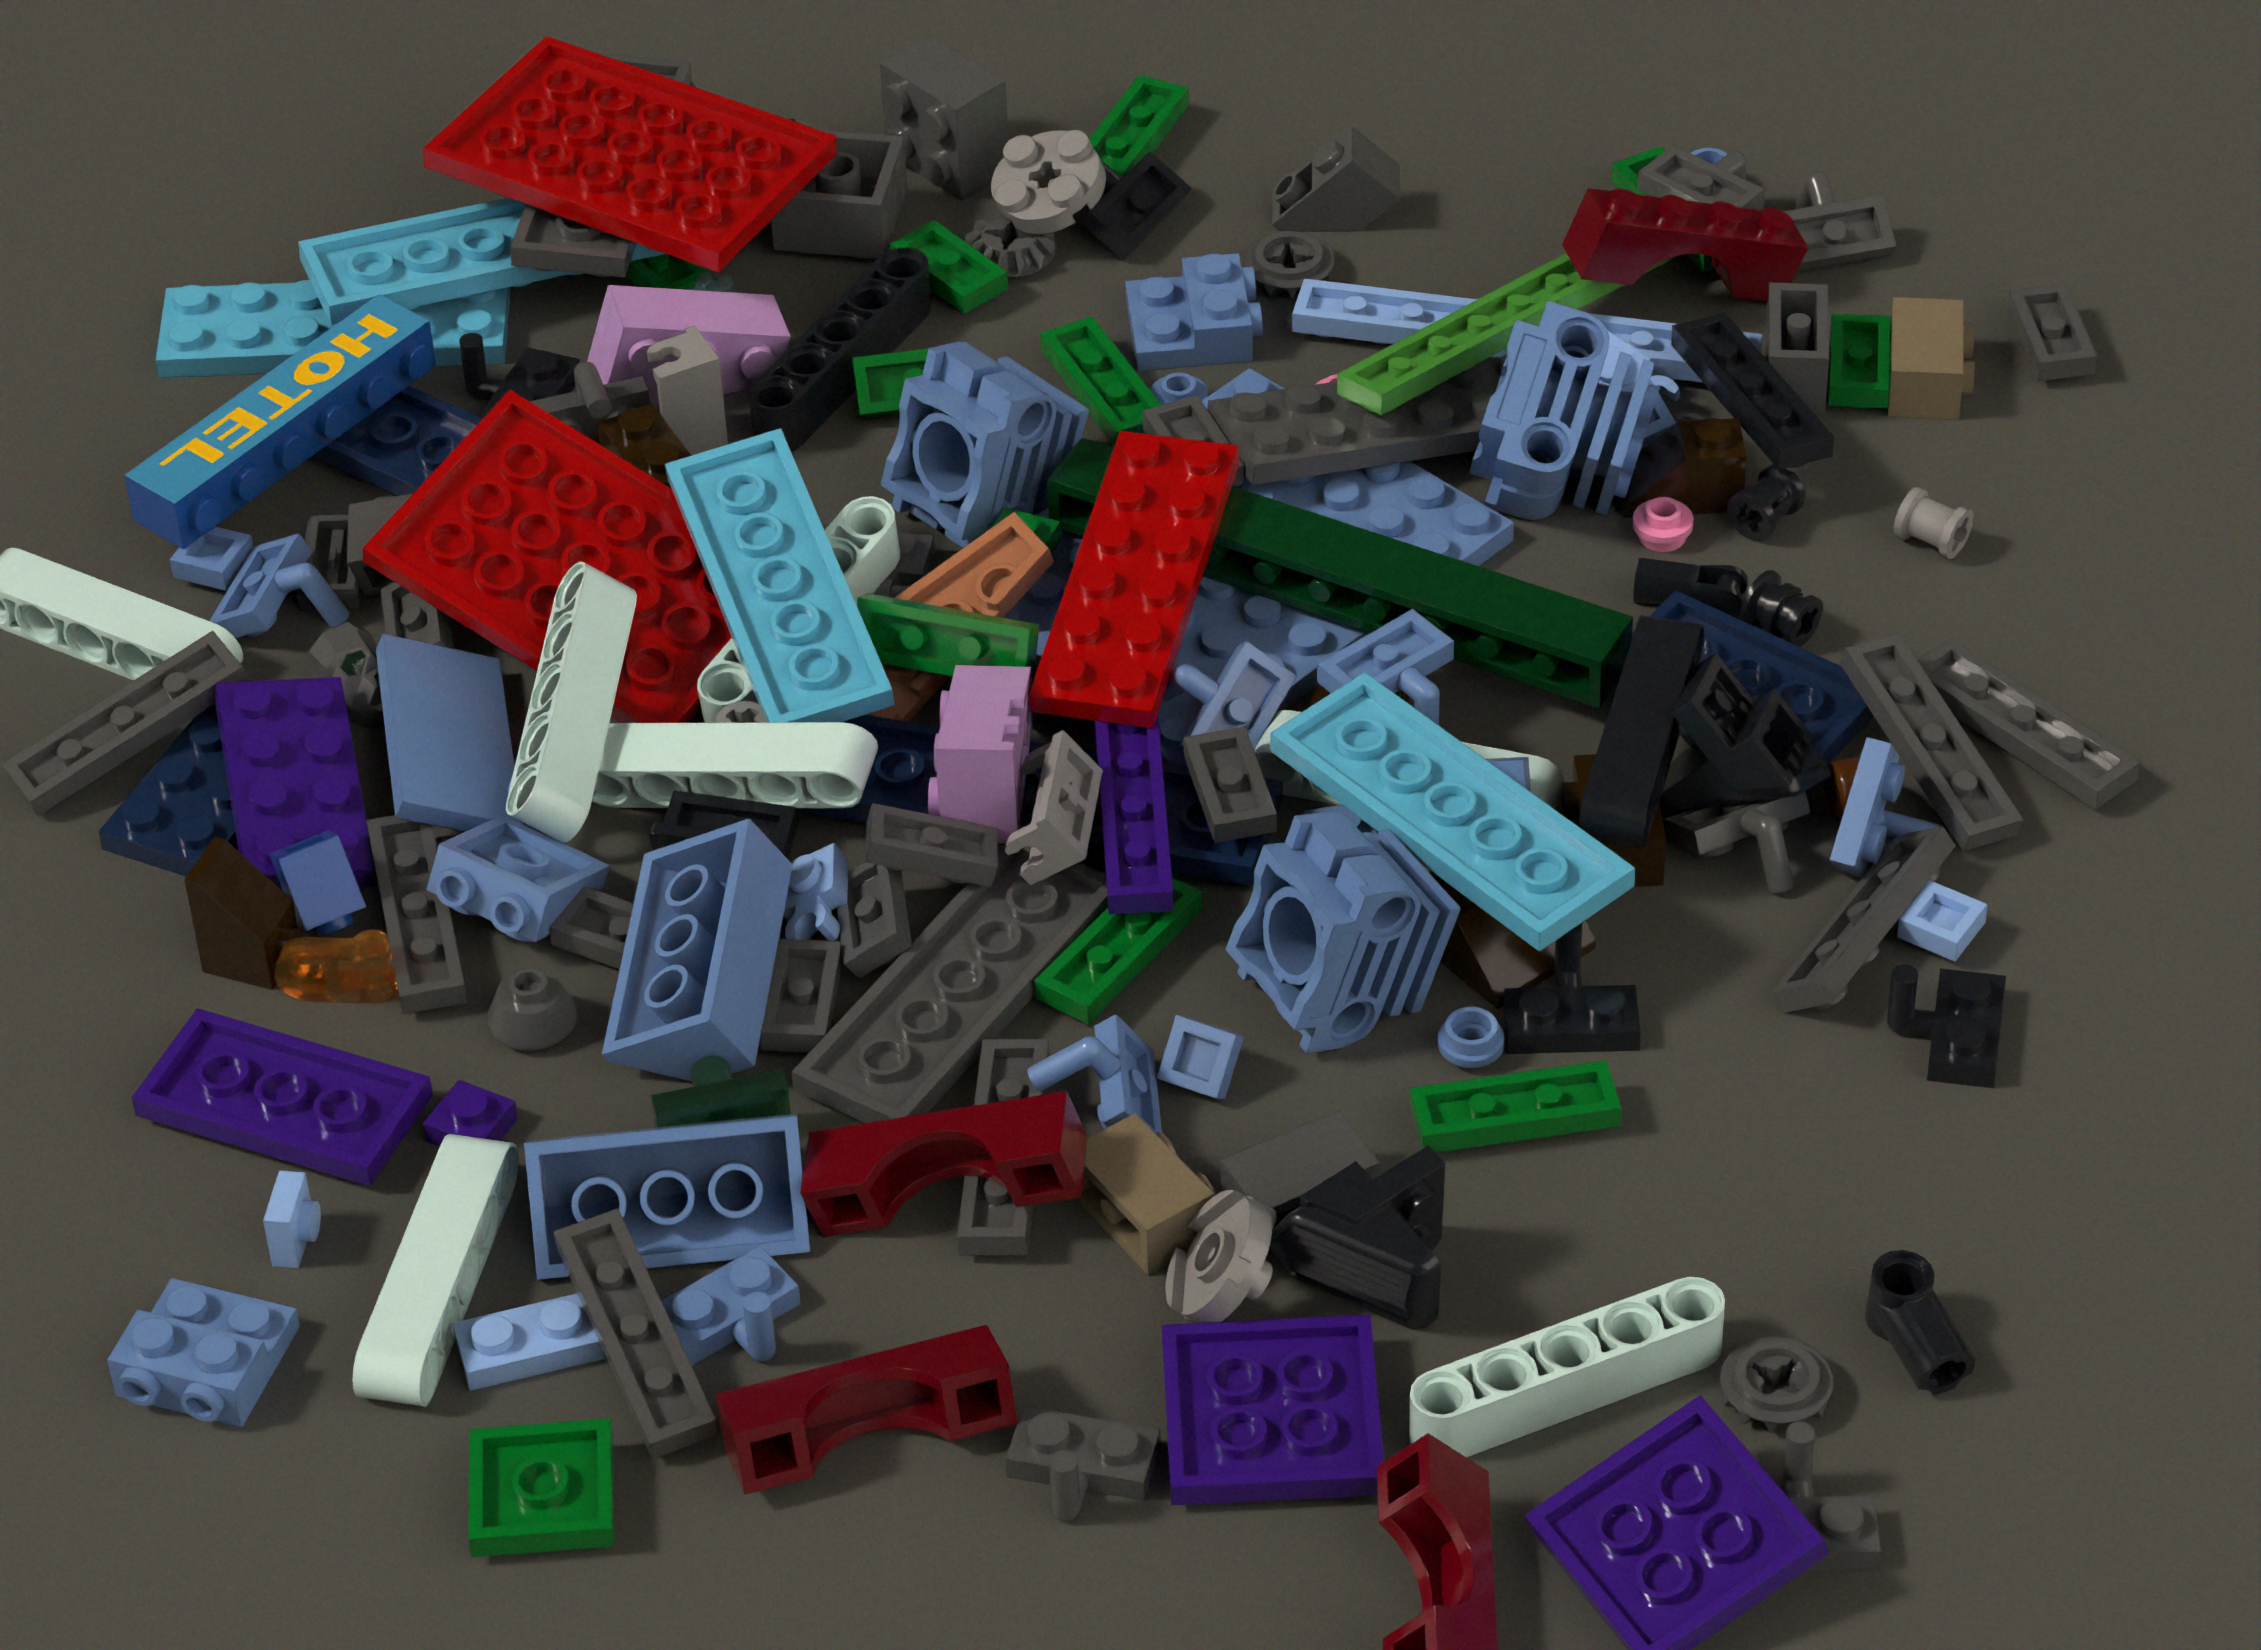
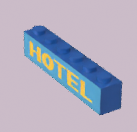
(280, 421)

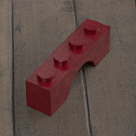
(1626, 234)
(868, 1170)
(937, 1385)
(1441, 1519)

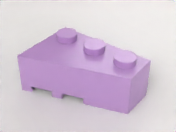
(739, 327)
(983, 747)

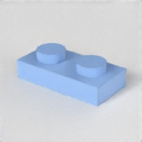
(526, 1342)

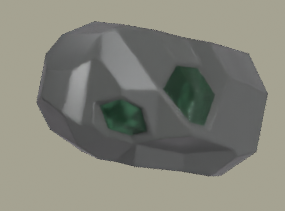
(351, 654)

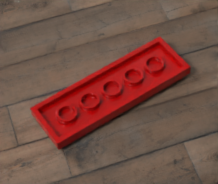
(1134, 580)

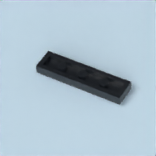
(1752, 391)

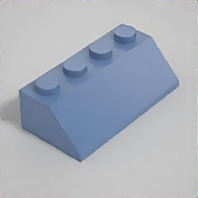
(699, 953)
(680, 1189)

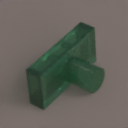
(720, 1097)

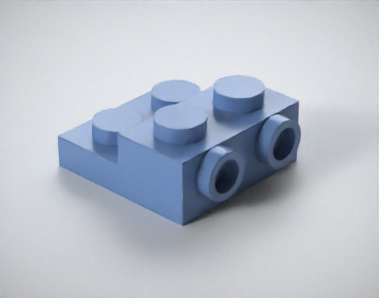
(1195, 316)
(512, 876)
(202, 1352)

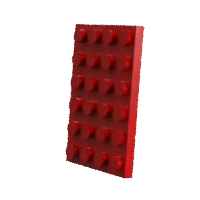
(631, 153)
(525, 506)

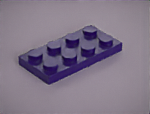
(292, 769)
(283, 1096)

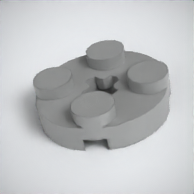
(1031, 161)
(1223, 1259)

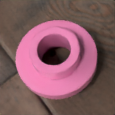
(1662, 524)

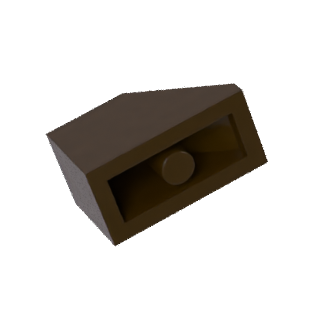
(1692, 463)
(238, 916)

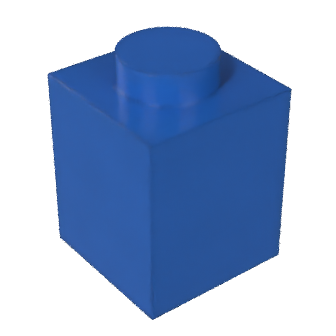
(319, 882)

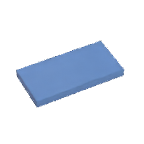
(444, 733)

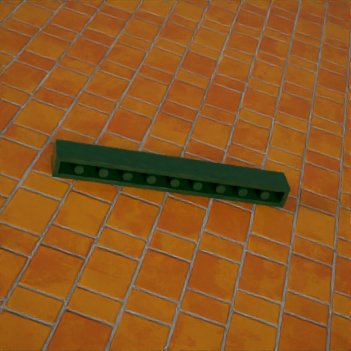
(1373, 579)

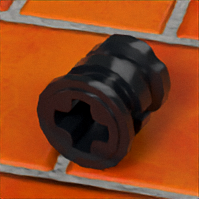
(1781, 609)

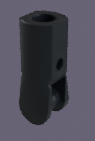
(1711, 584)

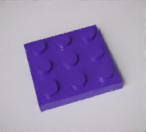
(1271, 1409)
(1676, 1533)

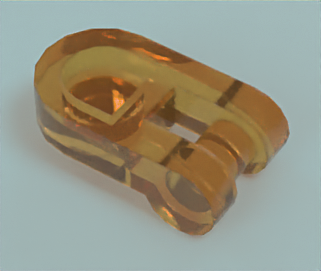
(318, 966)

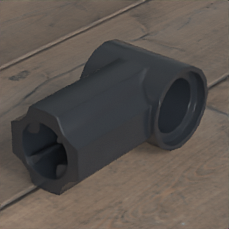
(1915, 1322)

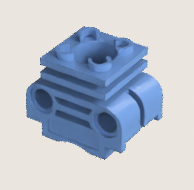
(1560, 418)
(977, 441)
(1341, 929)

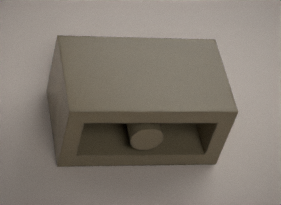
(1928, 358)
(1142, 1192)

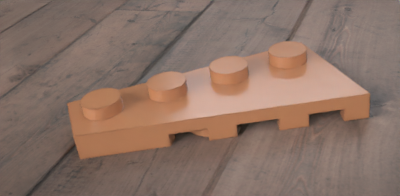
(979, 579)

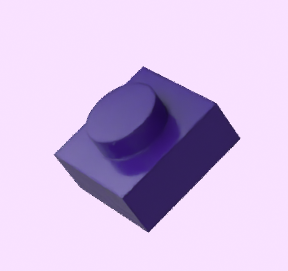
(470, 1113)

